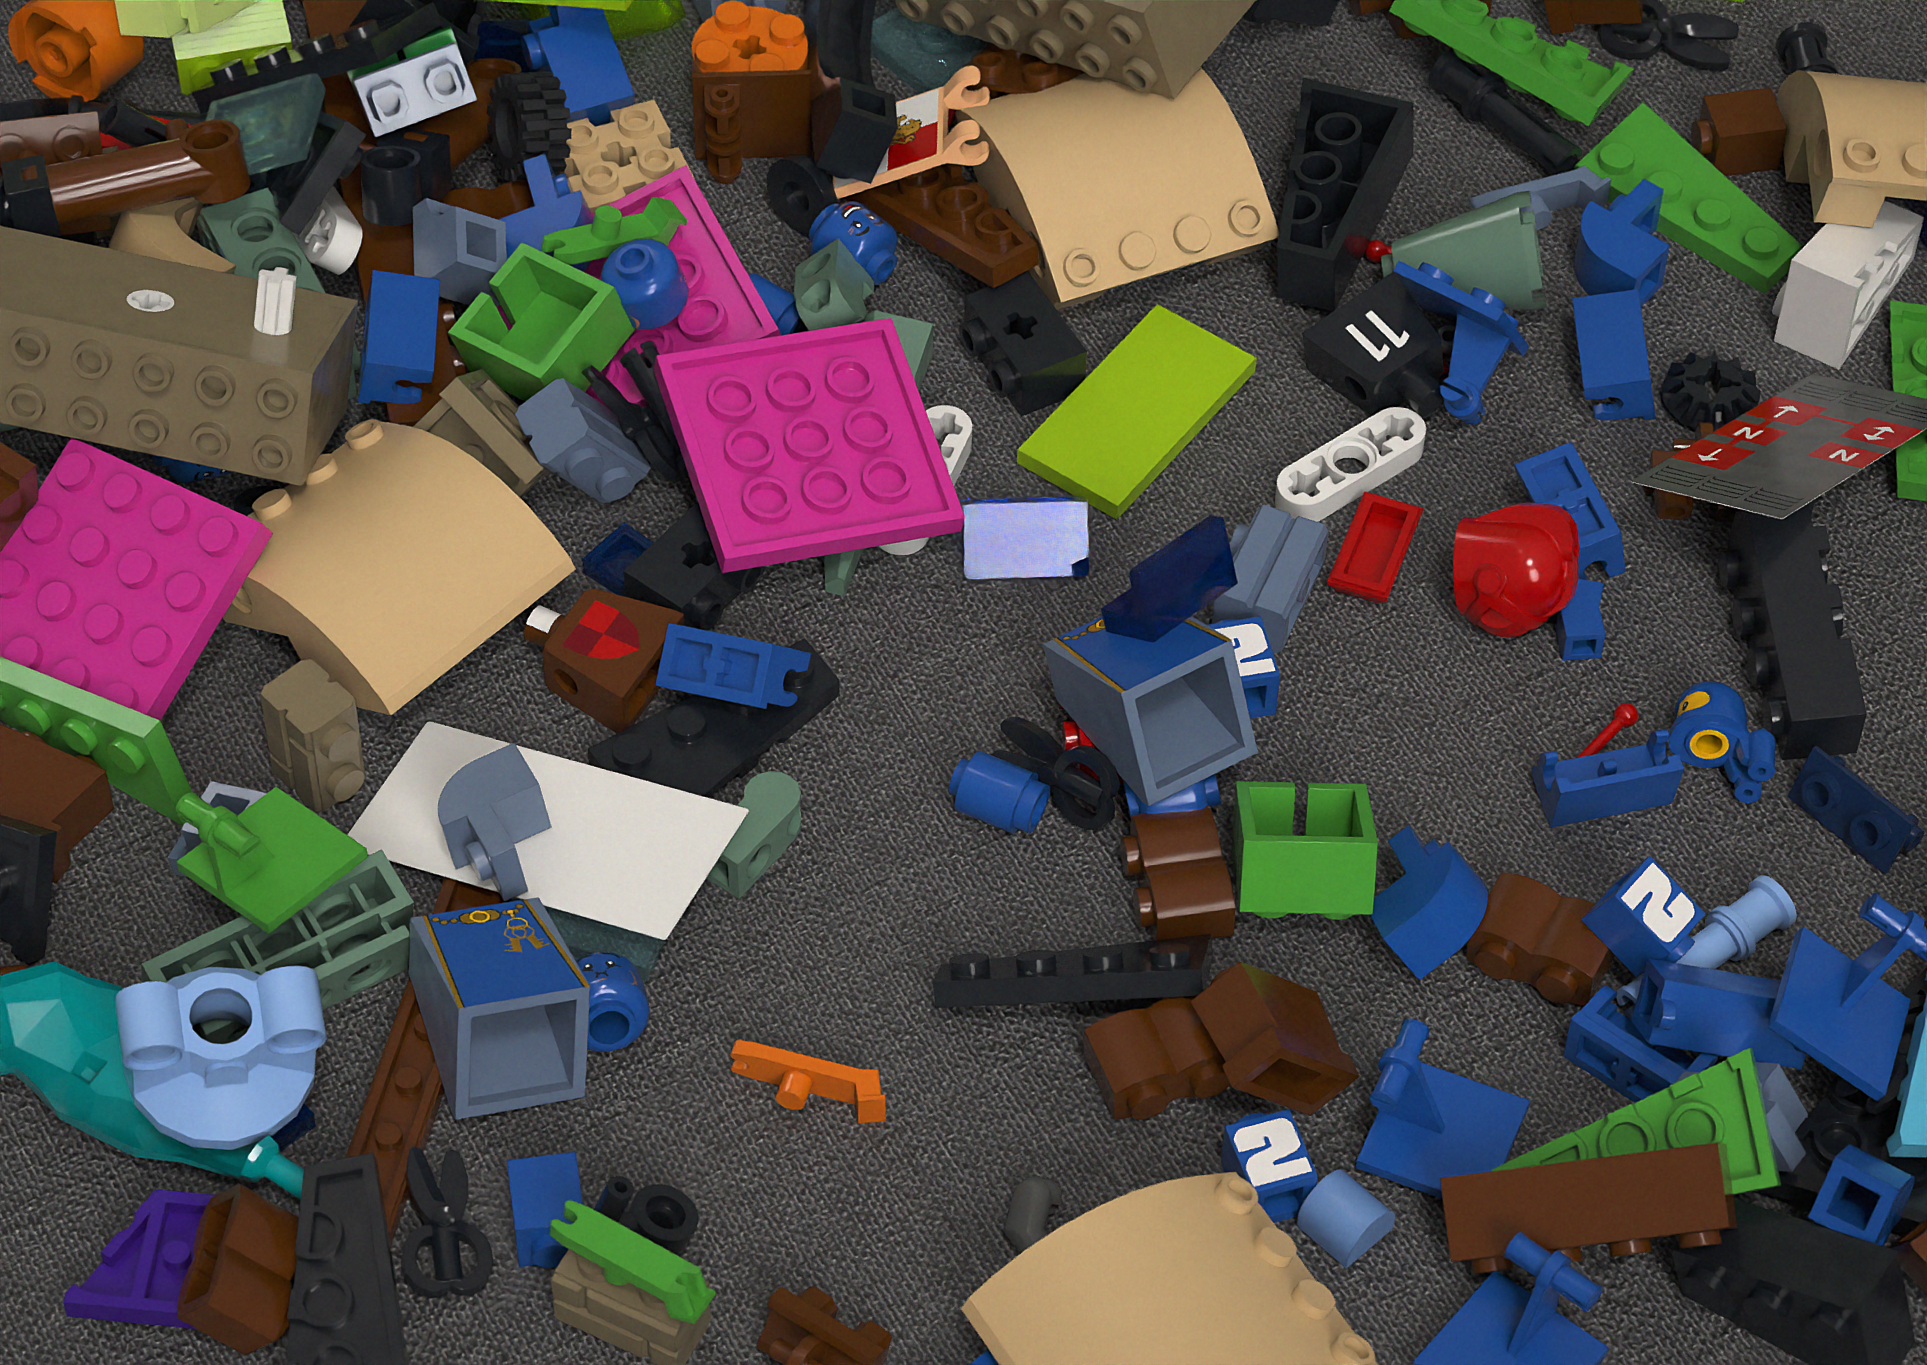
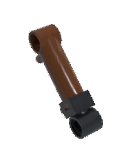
(420, 159)
(193, 162)

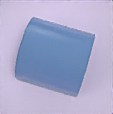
(1344, 1217)

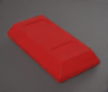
(1374, 548)

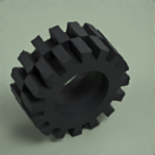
(528, 122)

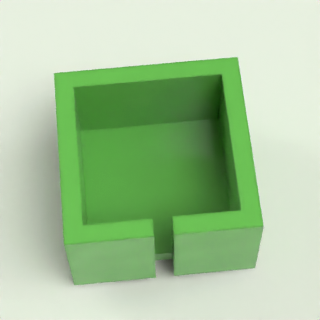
(558, 321)
(1316, 873)

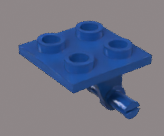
(1480, 335)
(1841, 1006)
(1435, 1120)
(1520, 1328)

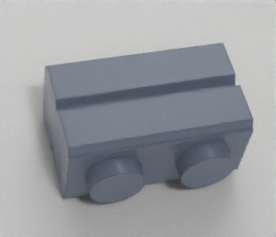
(581, 441)
(1275, 571)

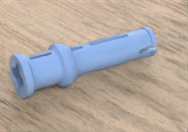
(1731, 931)

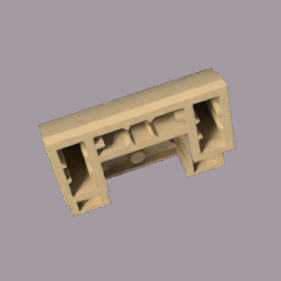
(1854, 142)
(1121, 181)
(395, 562)
(1165, 1280)

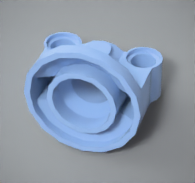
(221, 1091)

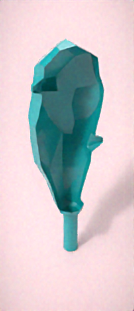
(66, 1047)

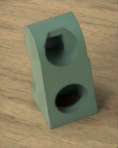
(833, 293)
(763, 834)

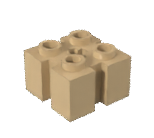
(620, 155)

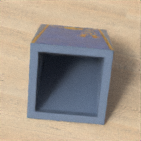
(1155, 708)
(501, 1006)

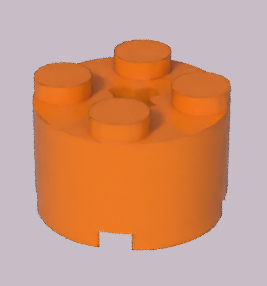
(749, 40)
(73, 46)

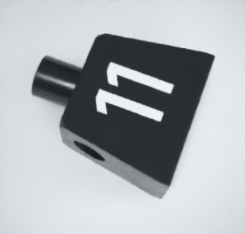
(1378, 351)

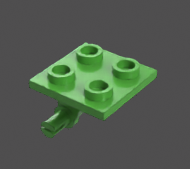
(267, 856)

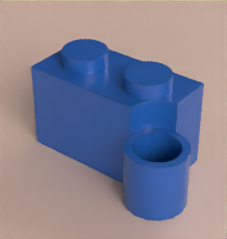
(584, 57)

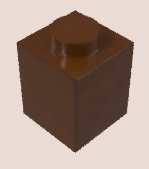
(1740, 131)

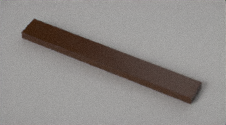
(407, 1080)

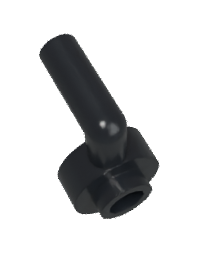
(656, 1212)

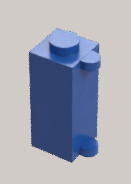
(1711, 1012)

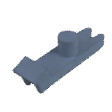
(1554, 193)

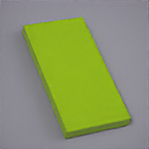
(1136, 411)

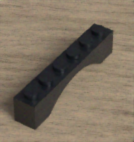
(849, 114)

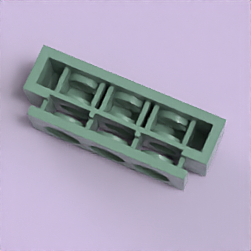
(254, 240)
(343, 929)

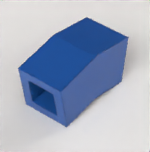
(1580, 624)

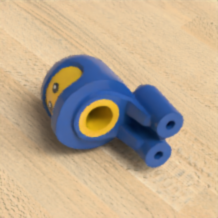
(1714, 734)

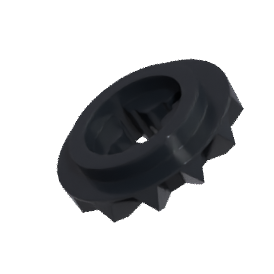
(1688, 398)

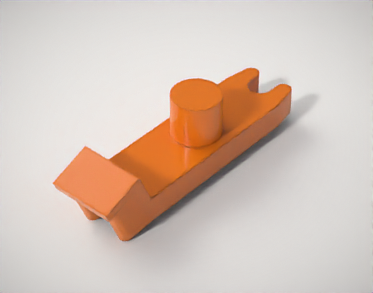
(805, 1074)

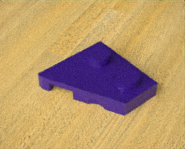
(143, 1264)

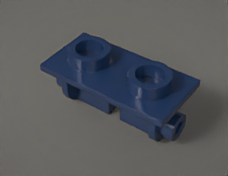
(1854, 810)

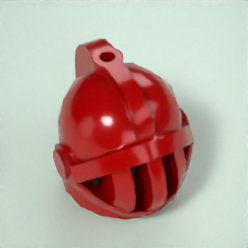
(1515, 567)

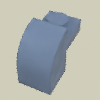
(487, 812)

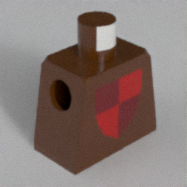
(603, 654)

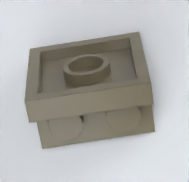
(484, 424)

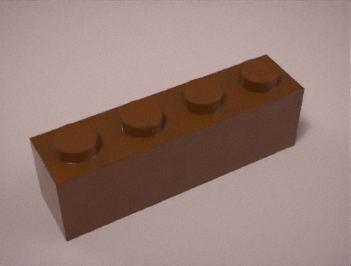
(1591, 1204)

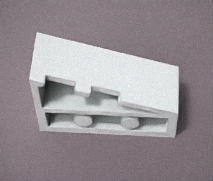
(1843, 282)

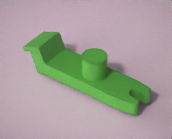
(612, 230)
(635, 1260)

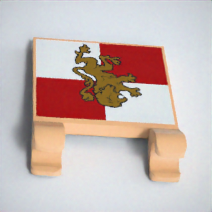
(923, 133)

